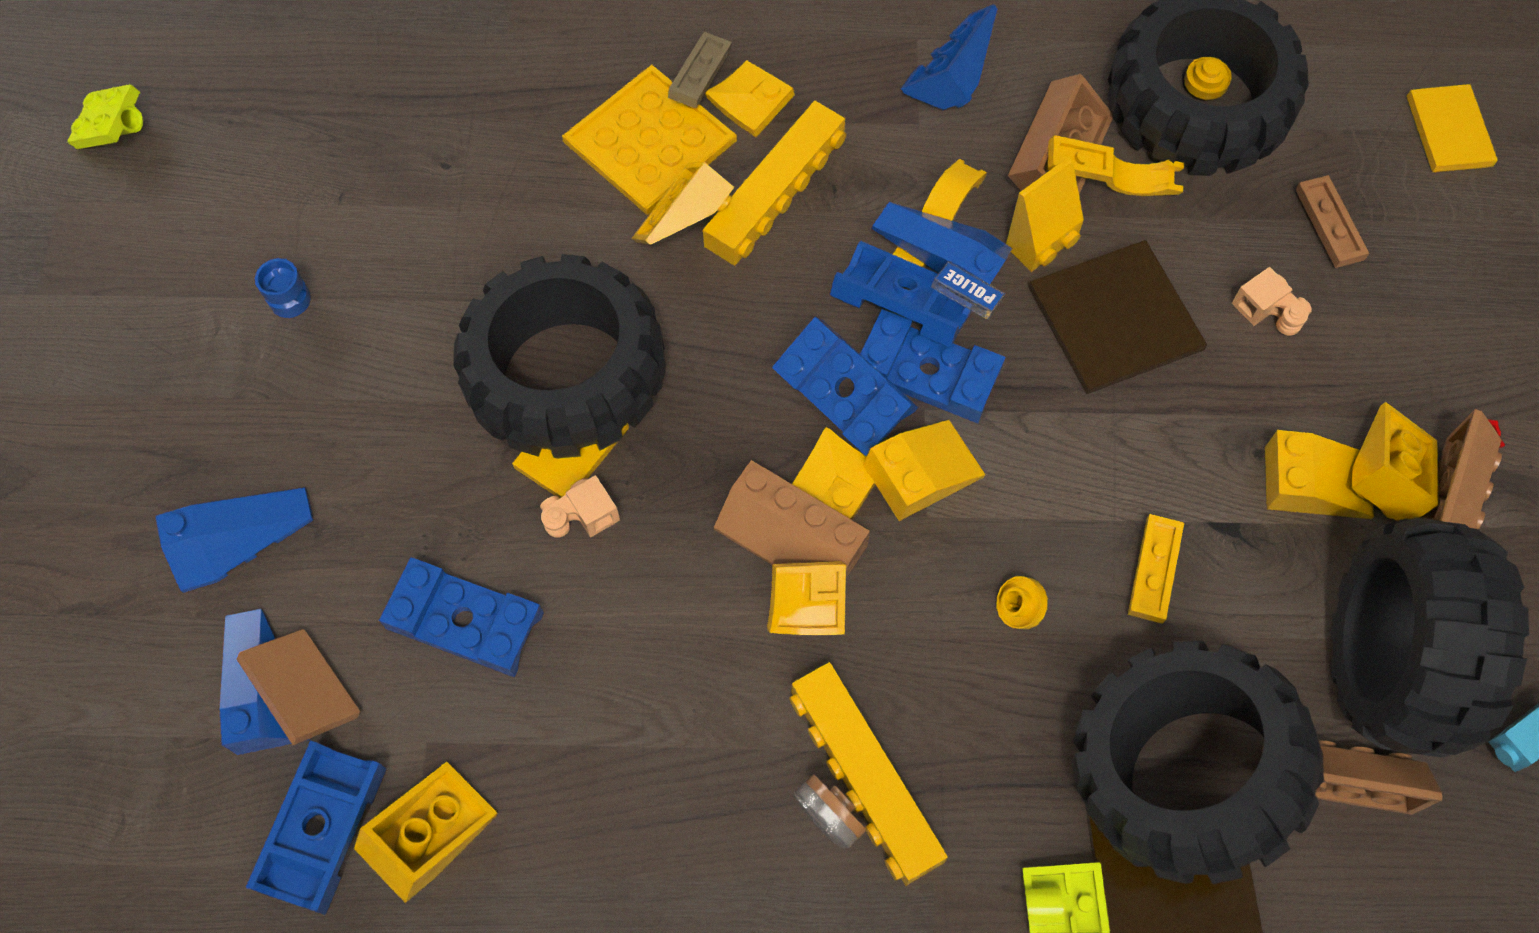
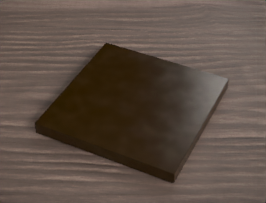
(1117, 316)
(1150, 904)

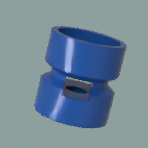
(282, 288)

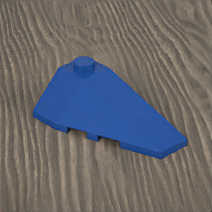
(955, 65)
(942, 240)
(219, 535)
(244, 716)

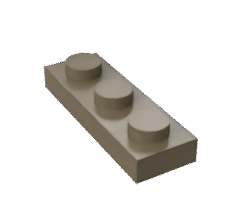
(699, 70)

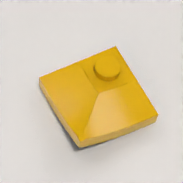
(750, 97)
(836, 475)
(808, 598)

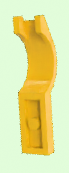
(1101, 164)
(948, 196)

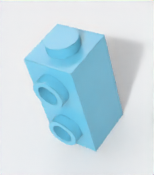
(1519, 742)

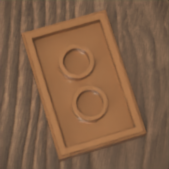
(298, 686)

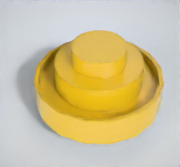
(1207, 78)
(1022, 602)

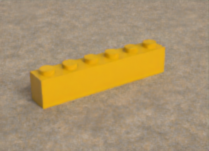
(774, 183)
(867, 774)

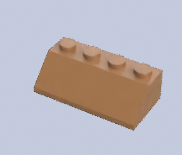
(1067, 111)
(1466, 471)
(787, 523)
(1376, 780)

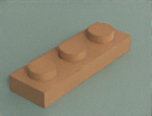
(1332, 221)

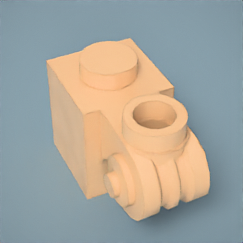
(1272, 295)
(584, 502)

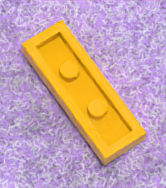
(1156, 569)

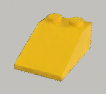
(692, 197)
(1046, 217)
(1397, 466)
(921, 467)
(1312, 476)
(423, 831)

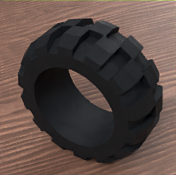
(1198, 133)
(548, 297)
(1428, 637)
(1218, 837)

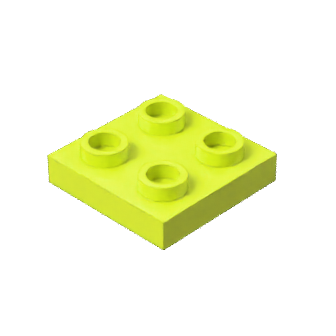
(106, 117)
(1066, 899)

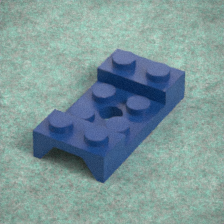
(880, 278)
(818, 365)
(962, 375)
(430, 600)
(304, 866)

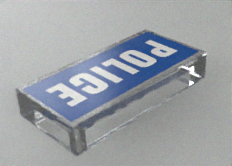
(968, 290)

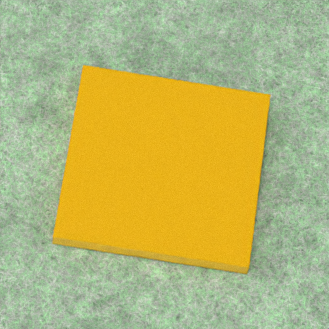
(647, 139)

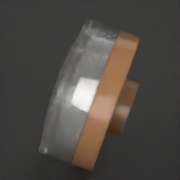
(829, 812)

